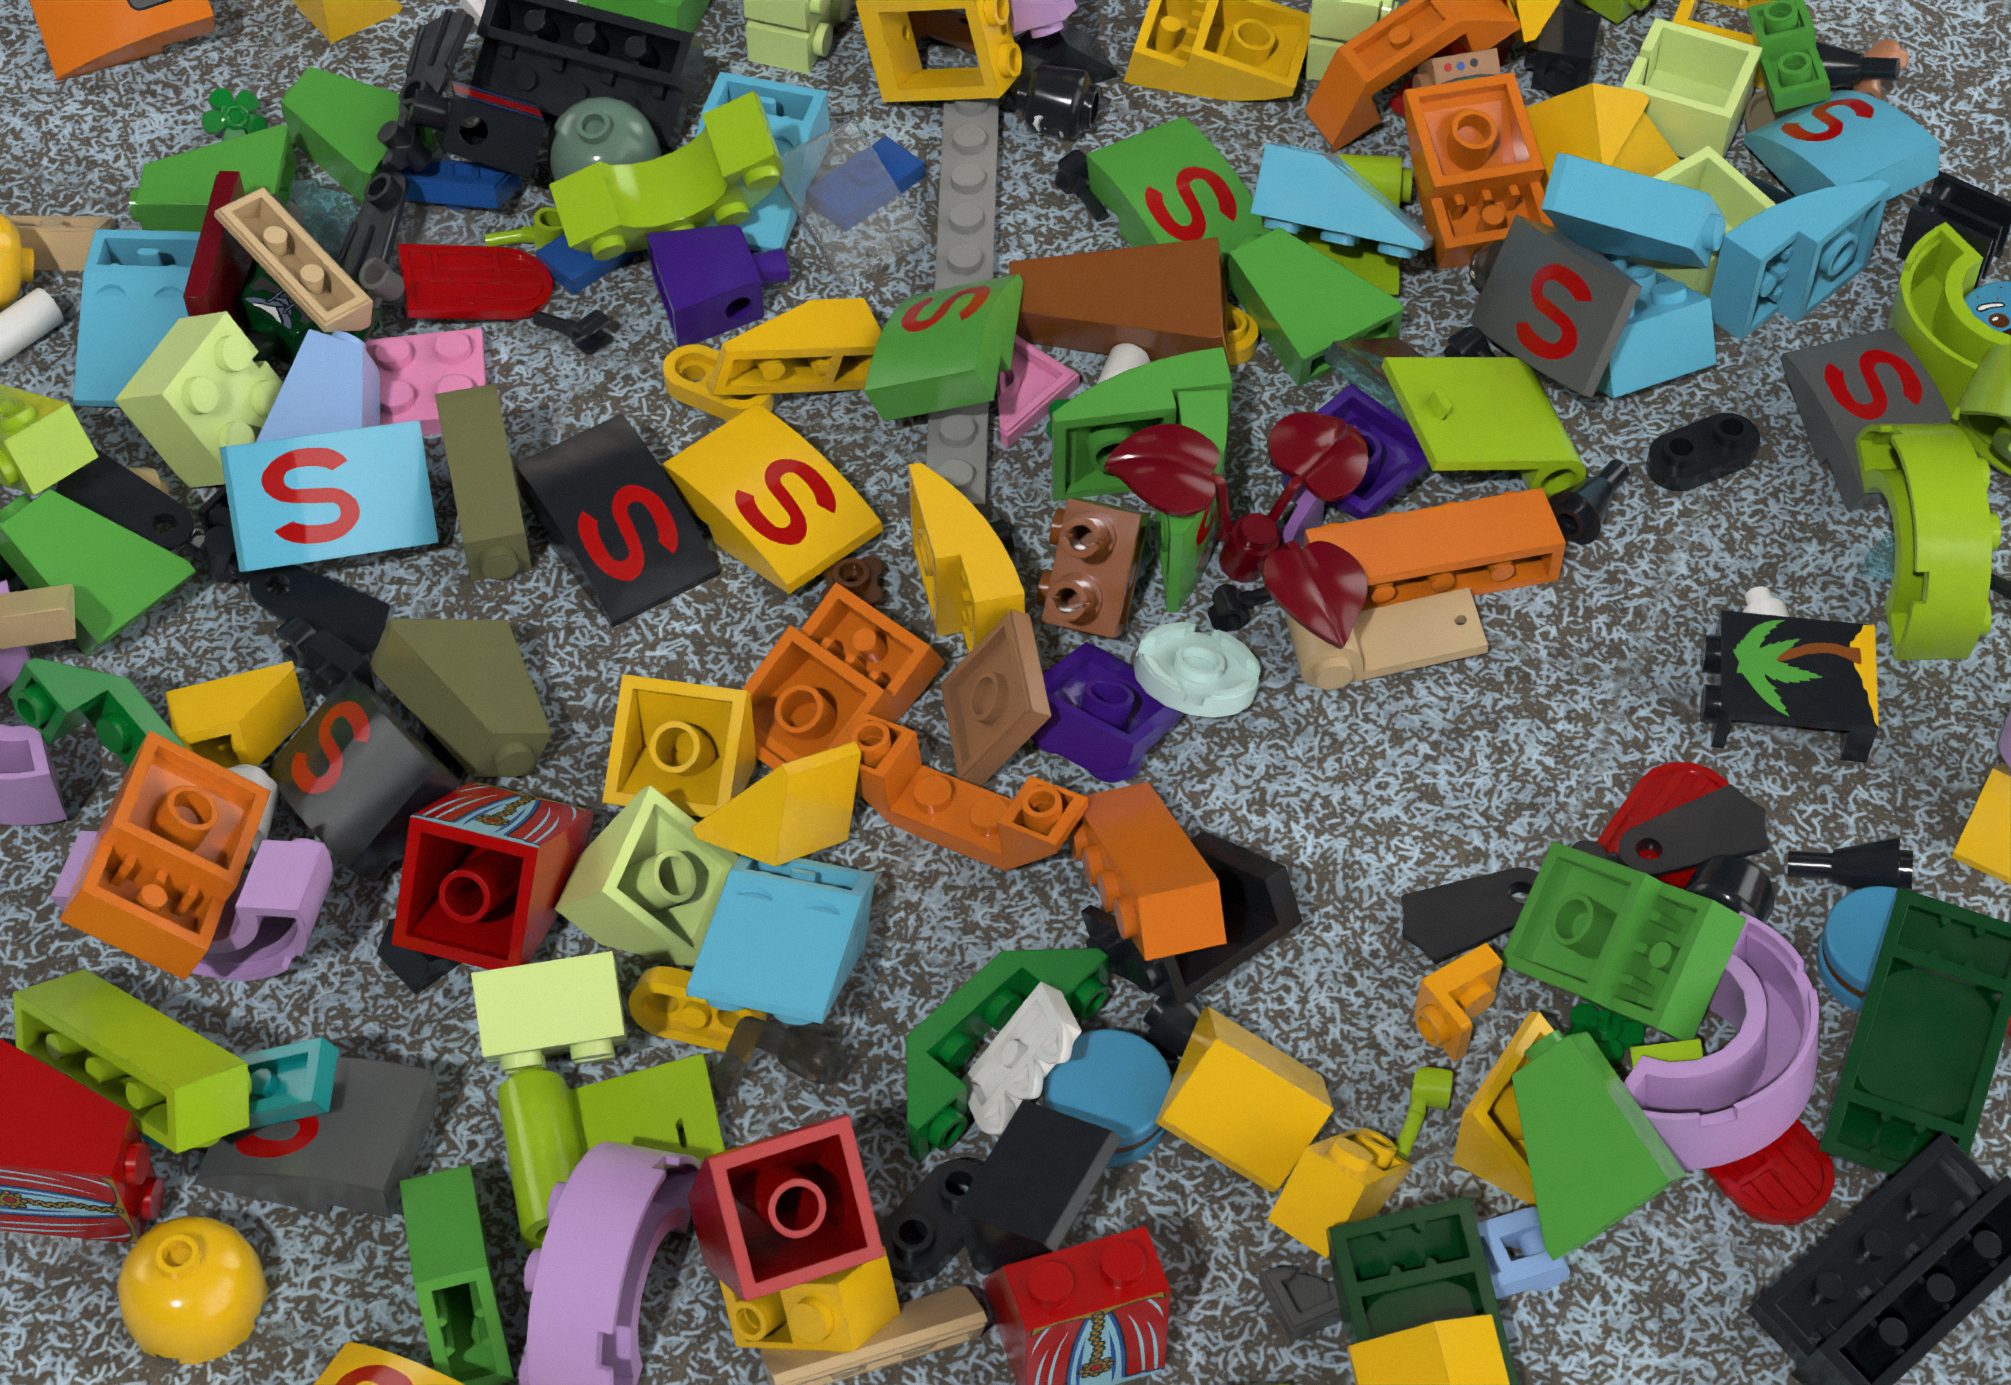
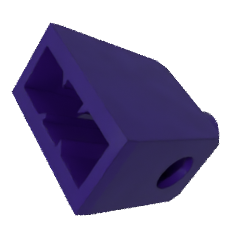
(711, 279)

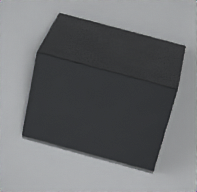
(1032, 1186)

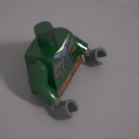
(279, 324)

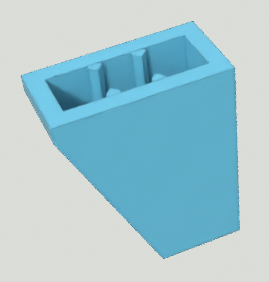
(1632, 213)

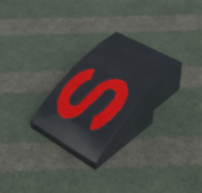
(615, 520)
(359, 777)

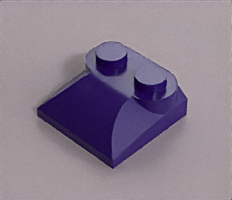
(1392, 451)
(1101, 714)

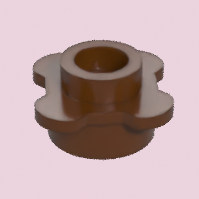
(863, 571)

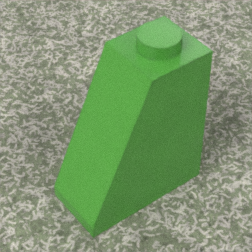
(339, 124)
(179, 187)
(1306, 301)
(111, 568)
(1585, 1142)
(455, 1277)

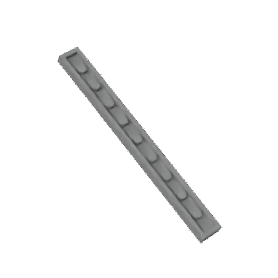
(964, 256)

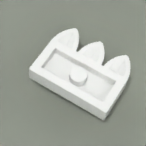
(1020, 1058)

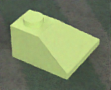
(648, 882)

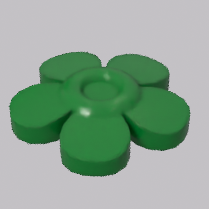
(232, 115)
(1607, 1030)

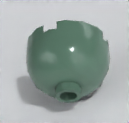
(601, 132)

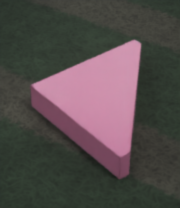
(1029, 389)

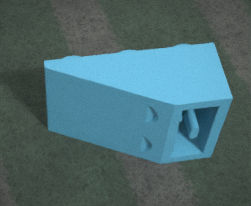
(794, 117)
(1324, 192)
(127, 306)
(1664, 335)
(784, 938)

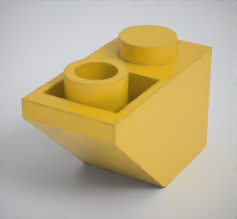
(238, 715)
(1338, 1185)
(818, 1315)

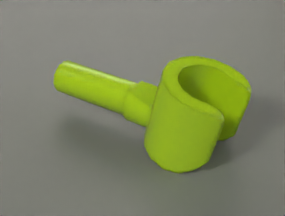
(544, 230)
(1429, 1090)

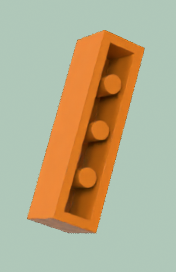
(1453, 546)
(1148, 873)

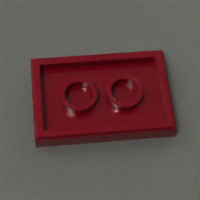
(219, 259)

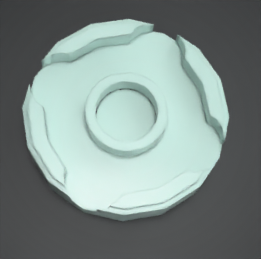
(1197, 670)

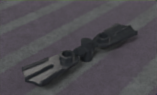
(428, 69)
(139, 507)
(1479, 909)

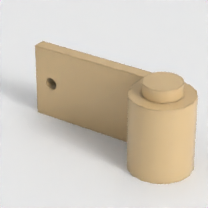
(1393, 640)

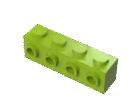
(39, 440)
(163, 1073)

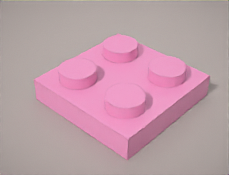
(424, 365)

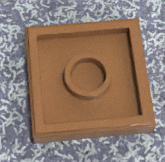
(995, 698)

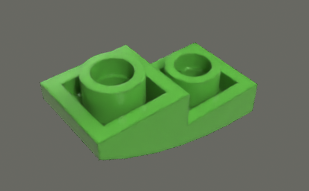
(1789, 54)

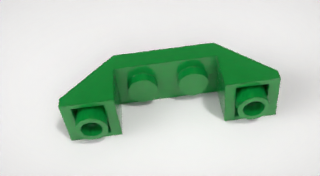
(64, 697)
(985, 1002)

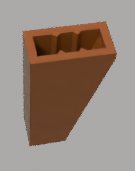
(1148, 296)

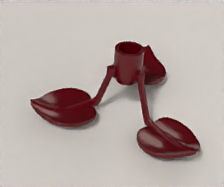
(1314, 585)

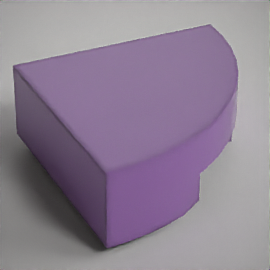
(1305, 516)

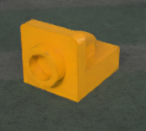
(1454, 997)

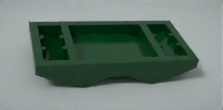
(1922, 1035)
(1413, 1272)

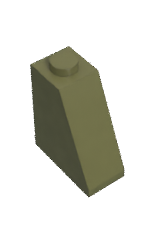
(483, 482)
(467, 690)

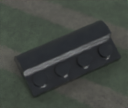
(578, 52)
(1894, 1273)

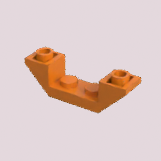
(1392, 47)
(954, 811)

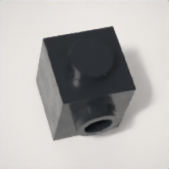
(1563, 51)

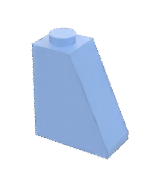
(326, 389)

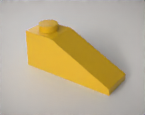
(802, 350)

